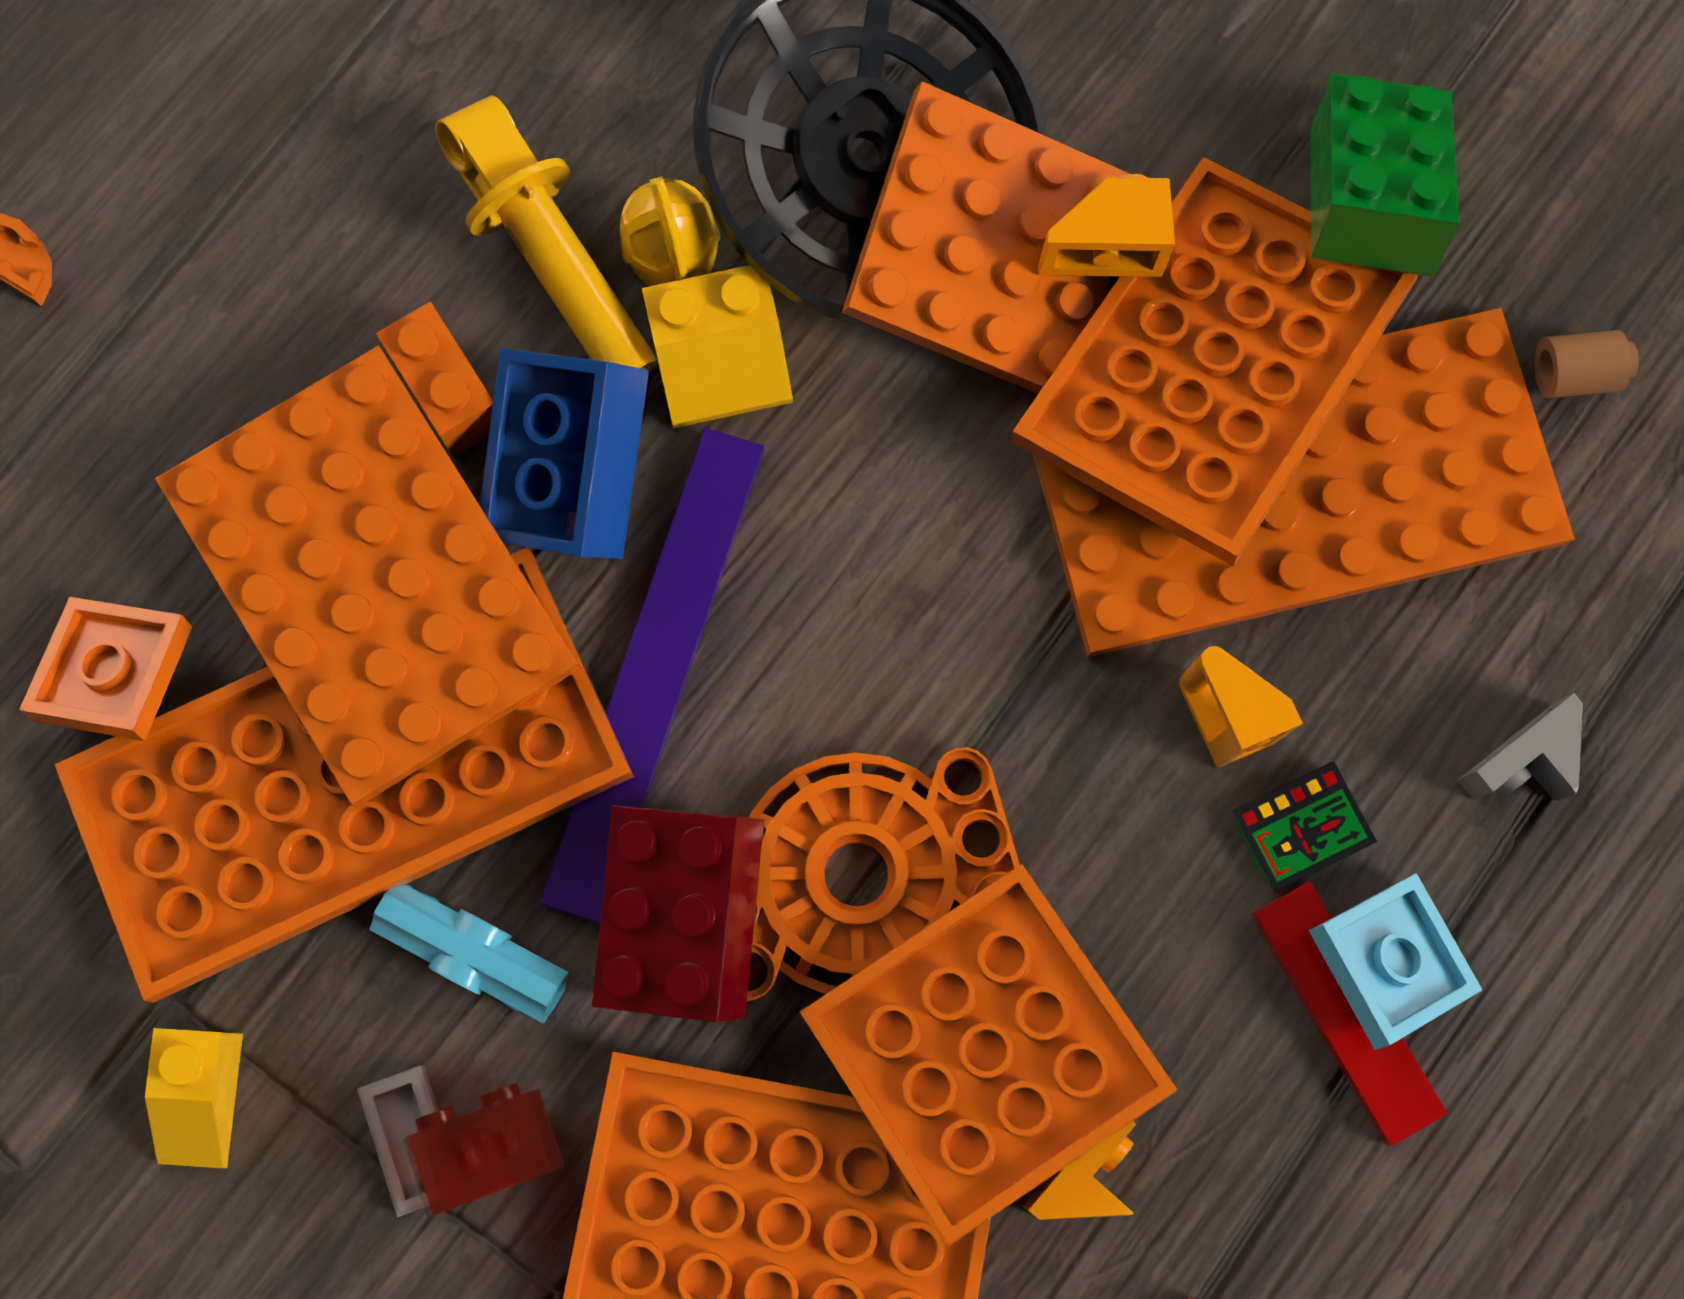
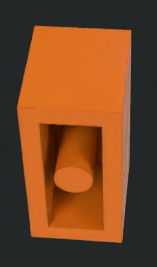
(439, 378)

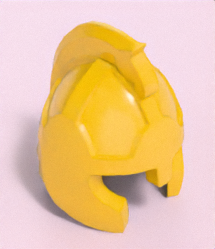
(668, 232)

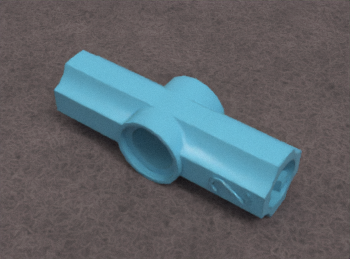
(470, 951)

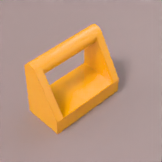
(1235, 706)

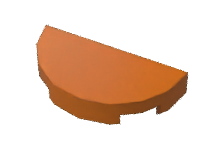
(24, 260)

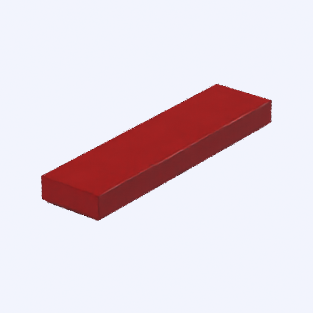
(1384, 1079)

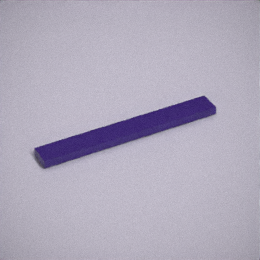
(659, 657)

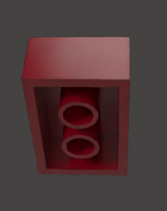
(678, 914)

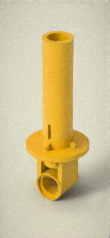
(517, 196)

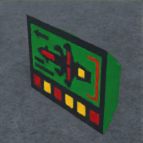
(1303, 827)

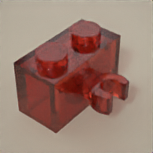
(482, 1150)

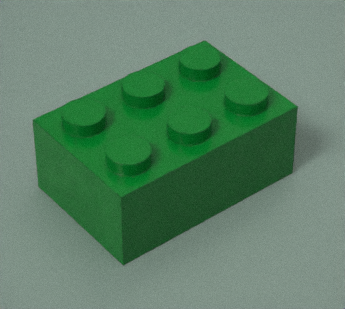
(1383, 175)

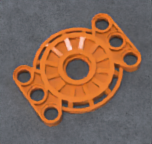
(913, 836)

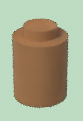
(1584, 364)

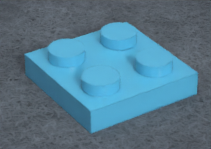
(1395, 961)

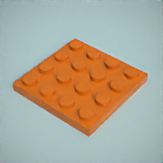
(964, 237)
(987, 1053)

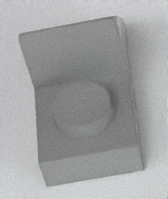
(1545, 746)

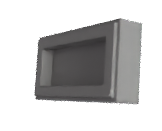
(390, 1114)

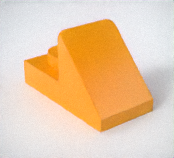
(1074, 1189)

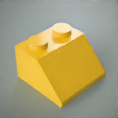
(718, 345)

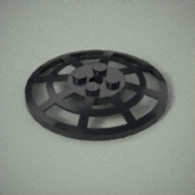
(830, 123)

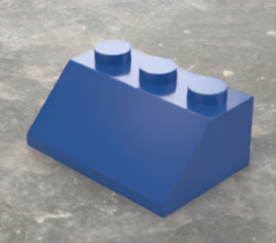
(563, 452)

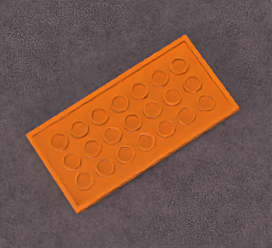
(1409, 479)
(242, 838)

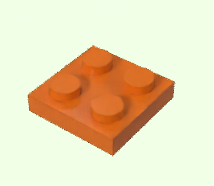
(106, 668)

